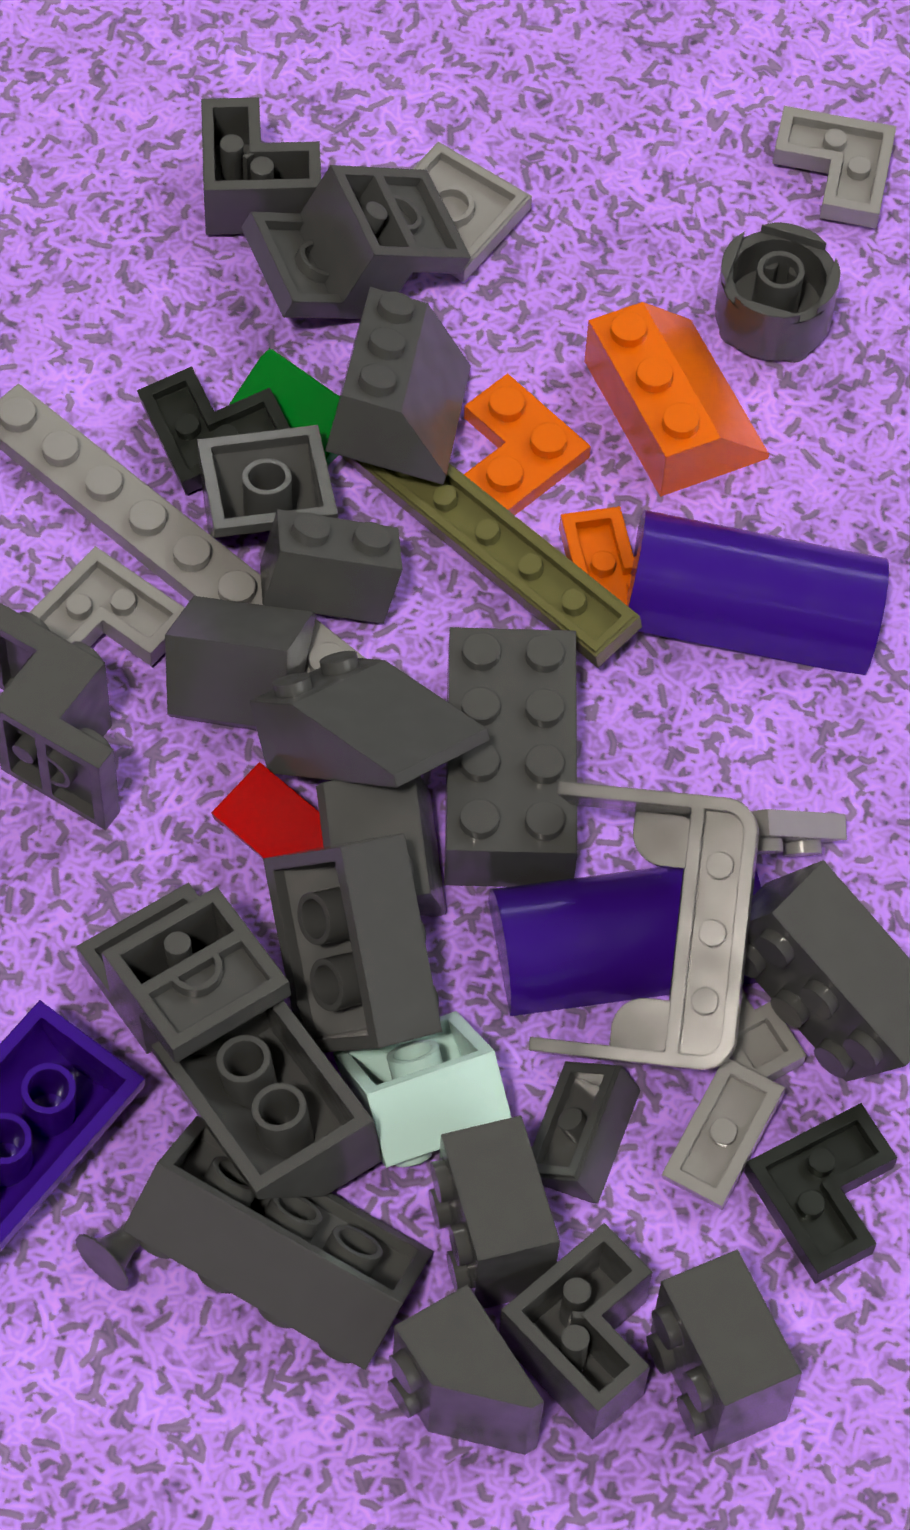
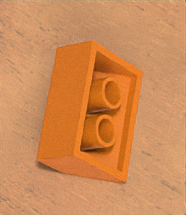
(669, 397)

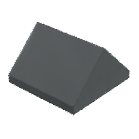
(262, 472)
(230, 654)
(371, 811)

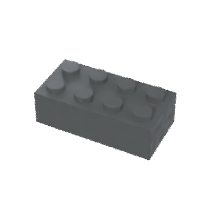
(502, 796)

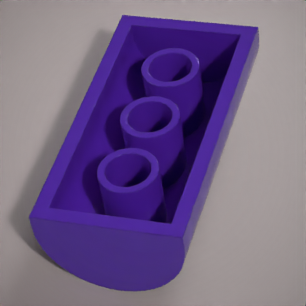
(757, 593)
(588, 939)
(54, 1107)

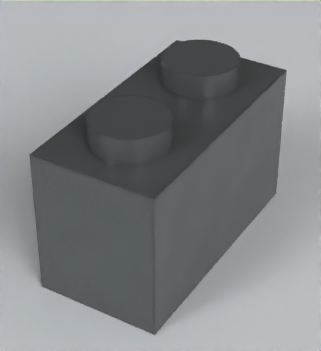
(331, 566)

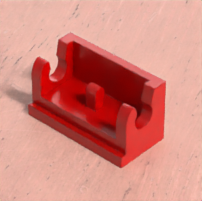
(269, 815)

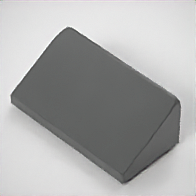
(584, 1128)

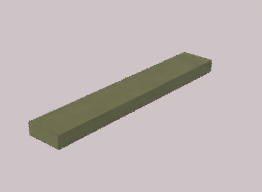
(512, 557)

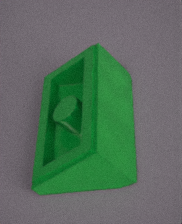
(298, 394)

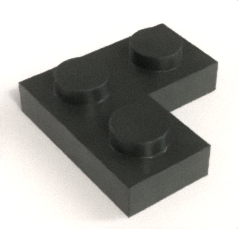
(184, 414)
(807, 1185)

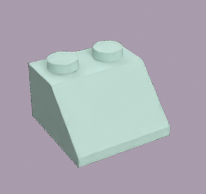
(426, 1089)

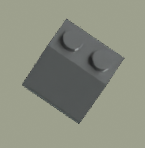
(463, 1376)

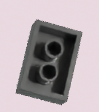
(831, 972)

